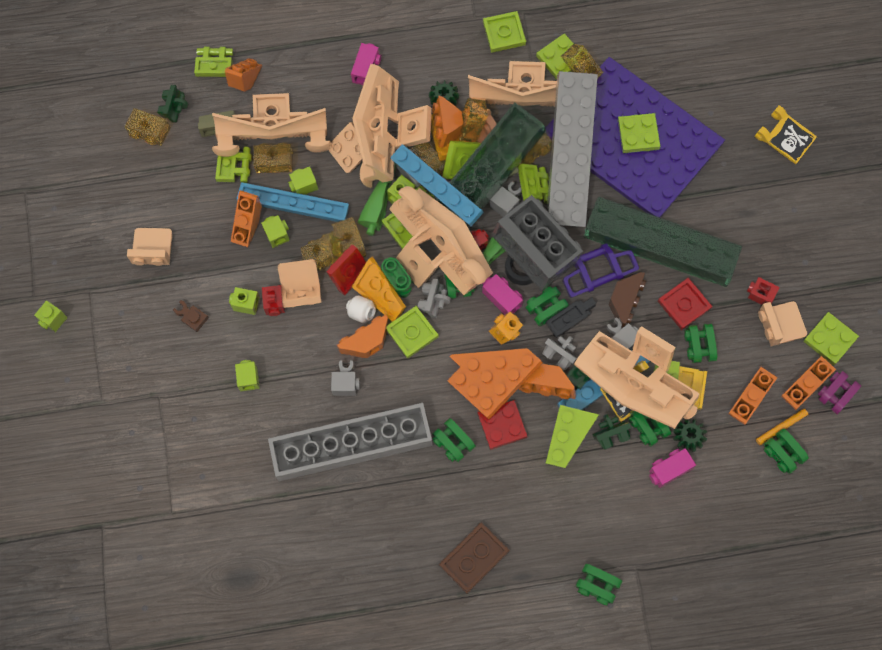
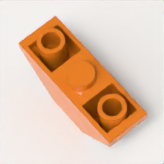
(243, 74)
(447, 121)
(246, 218)
(366, 339)
(549, 381)
(808, 383)
(752, 395)

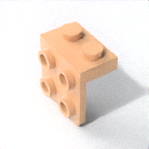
(346, 149)
(151, 246)
(299, 283)
(782, 323)

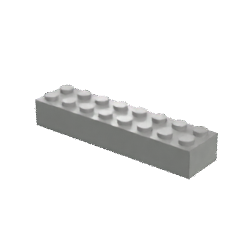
(572, 147)
(350, 442)

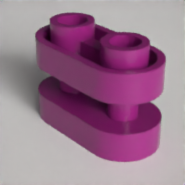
(827, 393)

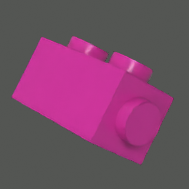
(366, 55)
(501, 295)
(672, 468)

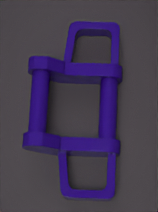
(590, 285)

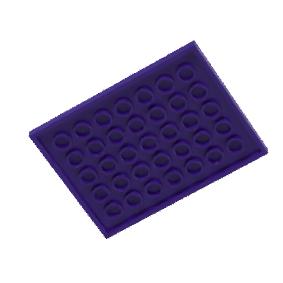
(645, 177)

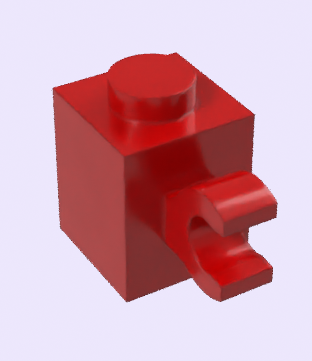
(272, 300)

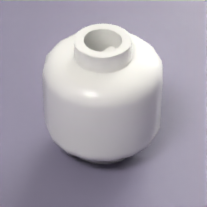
(360, 309)

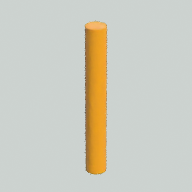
(785, 424)

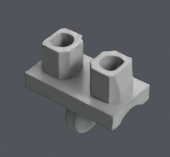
(436, 298)
(553, 347)

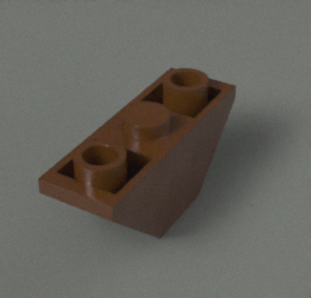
(625, 297)

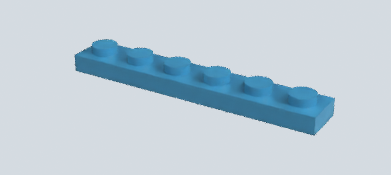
(436, 185)
(298, 203)
(588, 394)

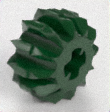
(444, 89)
(686, 428)

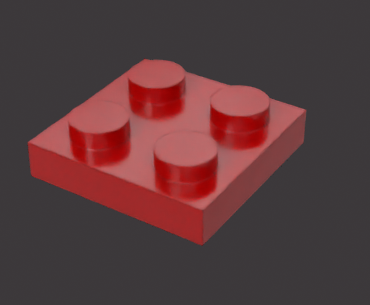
(346, 269)
(684, 303)
(503, 426)

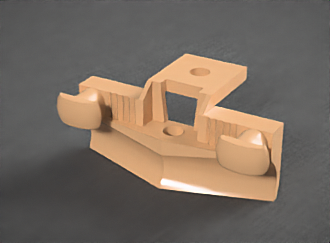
(524, 94)
(378, 104)
(268, 126)
(429, 220)
(657, 396)

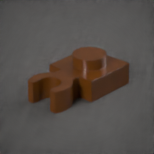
(191, 317)

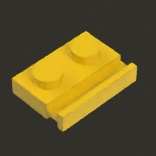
(695, 380)

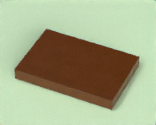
(474, 558)

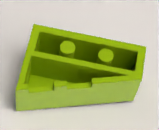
(568, 434)

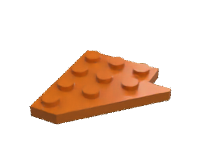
(492, 376)

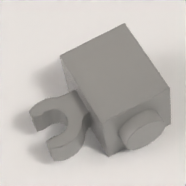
(505, 200)
(624, 336)
(345, 382)

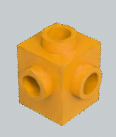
(506, 327)

